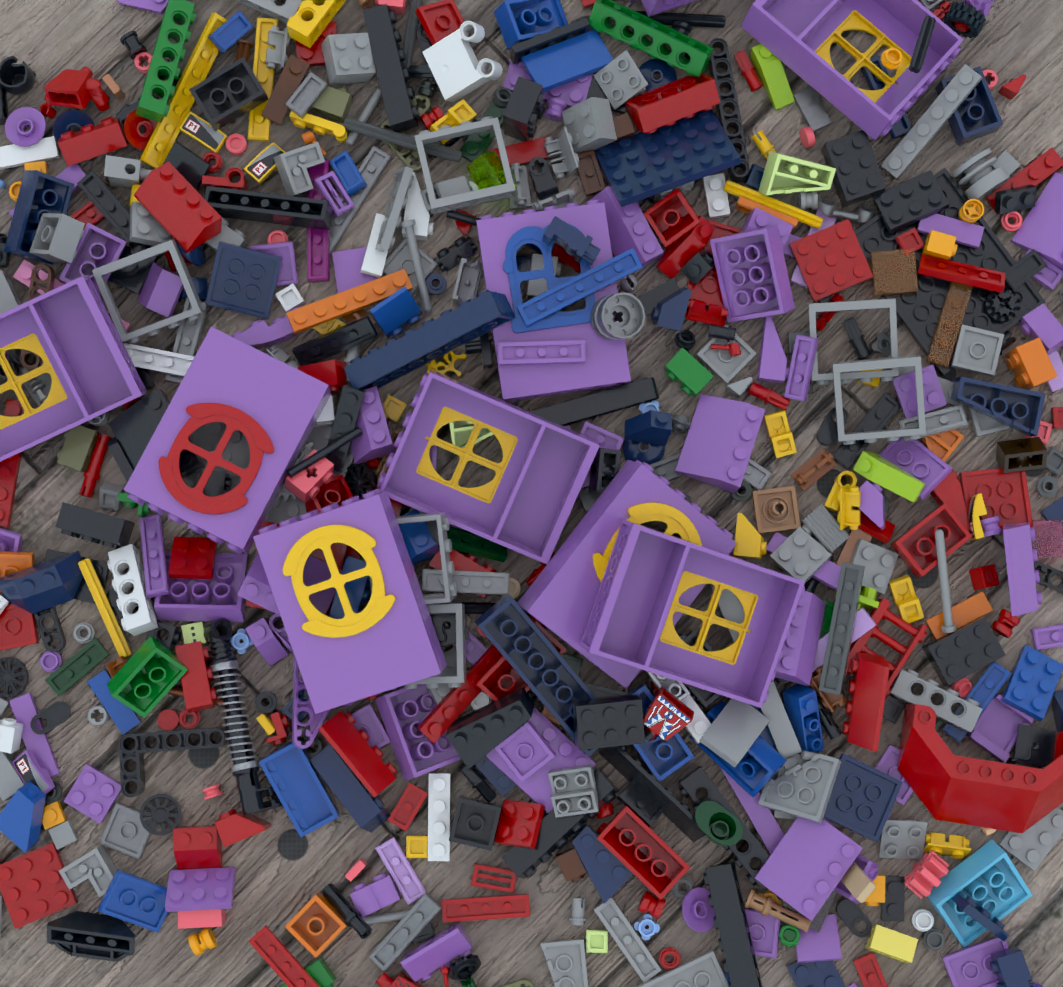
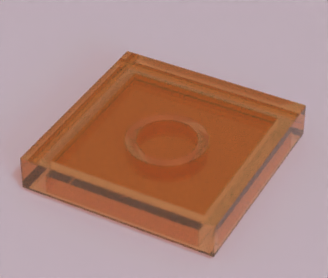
(894, 271)

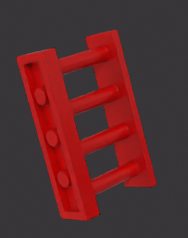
(883, 612)

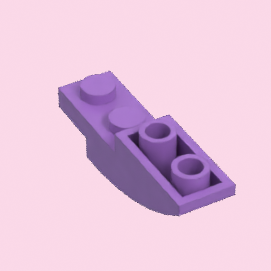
(262, 335)

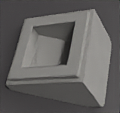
(739, 387)
(109, 495)

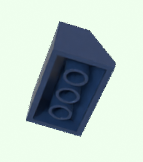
(37, 195)

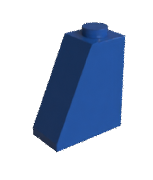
(23, 816)

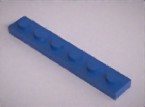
(579, 287)

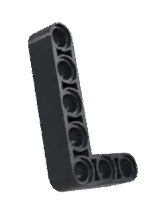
(163, 744)

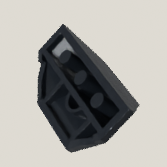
(92, 936)

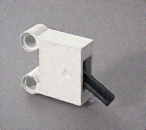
(455, 64)

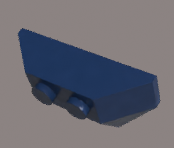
(44, 583)

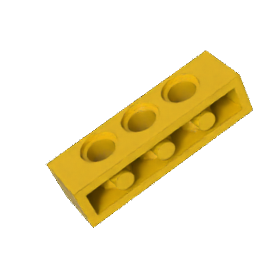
(320, 16)

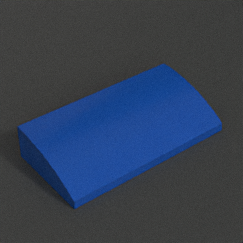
(299, 788)

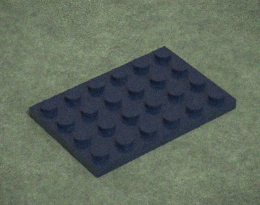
(666, 158)

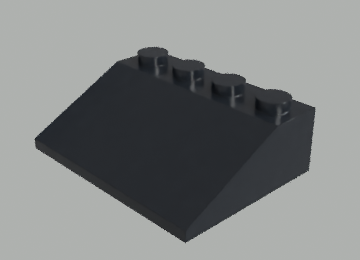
(137, 425)

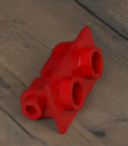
(714, 315)

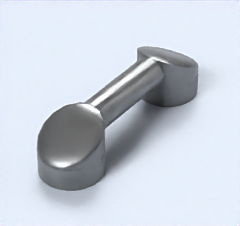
(863, 213)

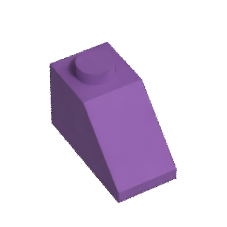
(873, 503)
(266, 641)

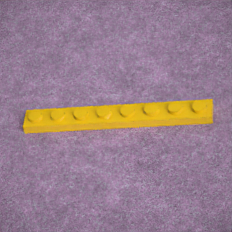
(182, 99)

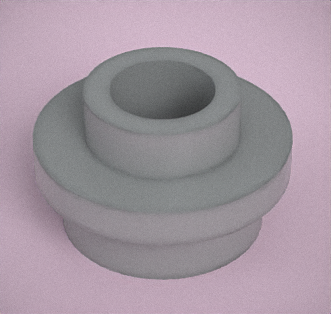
(78, 629)

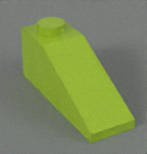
(772, 76)
(888, 475)

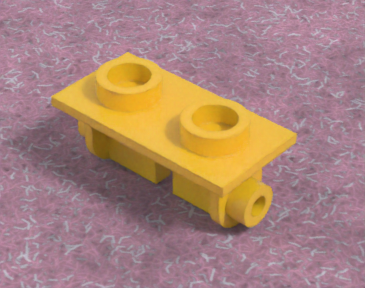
(847, 516)
(956, 846)

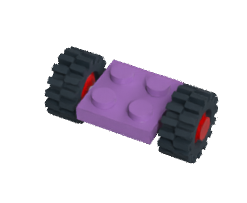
(968, 18)

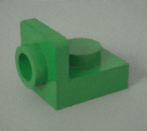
(142, 510)

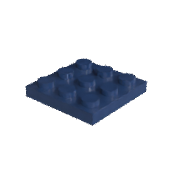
(243, 280)
(861, 798)

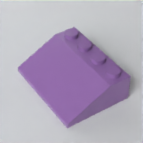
(1044, 224)
(752, 274)
(720, 442)
(258, 590)
(206, 598)
(402, 714)
(538, 784)
(808, 865)

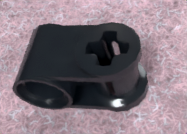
(543, 181)

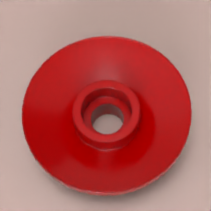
(132, 133)

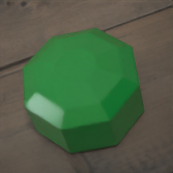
(789, 936)

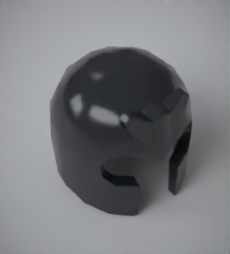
(16, 78)

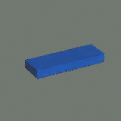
(123, 716)

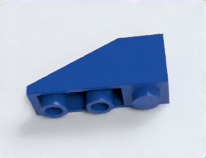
(804, 717)

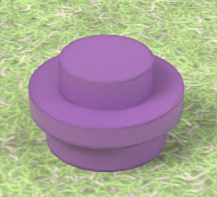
(51, 661)

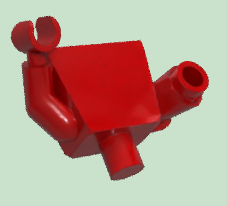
(73, 90)

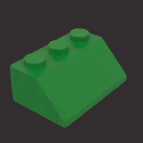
(146, 677)

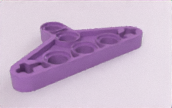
(315, 720)

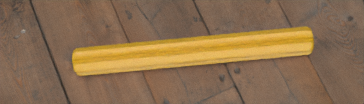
(803, 216)
(104, 608)

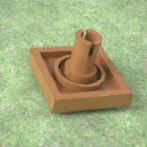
(776, 509)

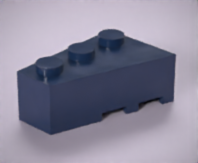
(602, 866)

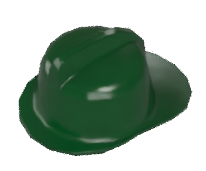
(718, 823)

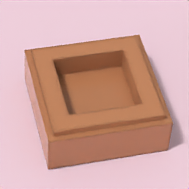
(113, 86)

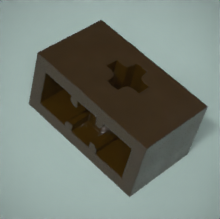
(1021, 454)

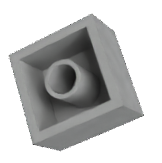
(348, 58)
(590, 124)
(57, 238)

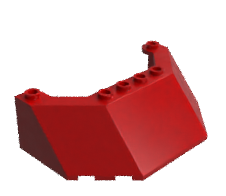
(972, 788)

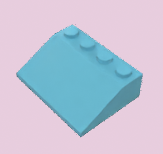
(987, 879)

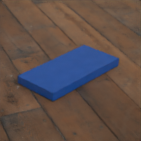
(567, 60)

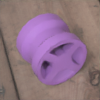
(555, 109)
(990, 526)

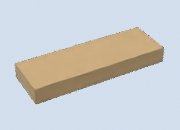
(858, 882)

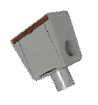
(118, 169)

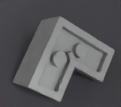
(293, 167)
(93, 866)

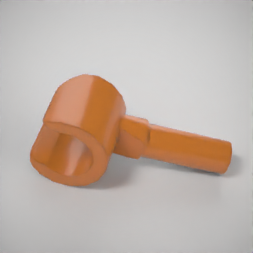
(309, 137)

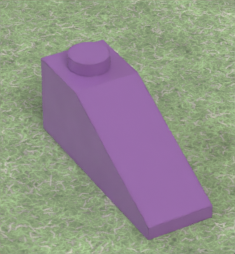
(772, 358)

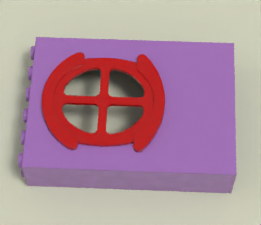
(250, 395)

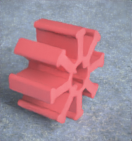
(926, 874)

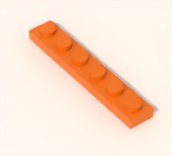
(347, 301)

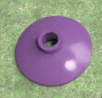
(22, 119)
(697, 910)

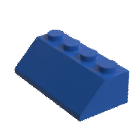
(755, 767)

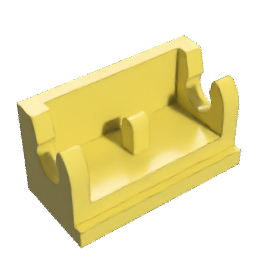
(891, 944)

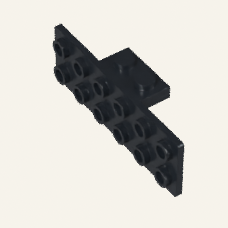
(647, 797)

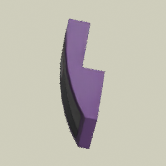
(29, 770)

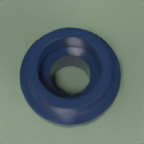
(436, 290)

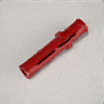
(94, 466)

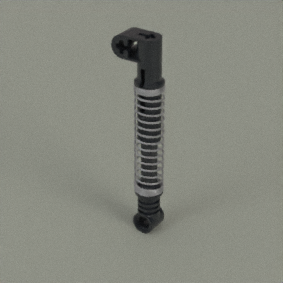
(244, 762)

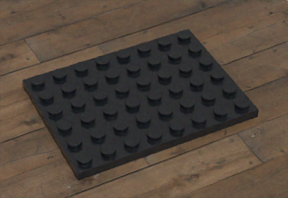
(922, 309)

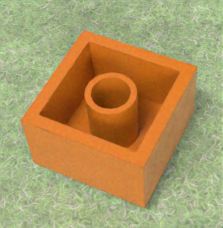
(1030, 365)
(316, 924)

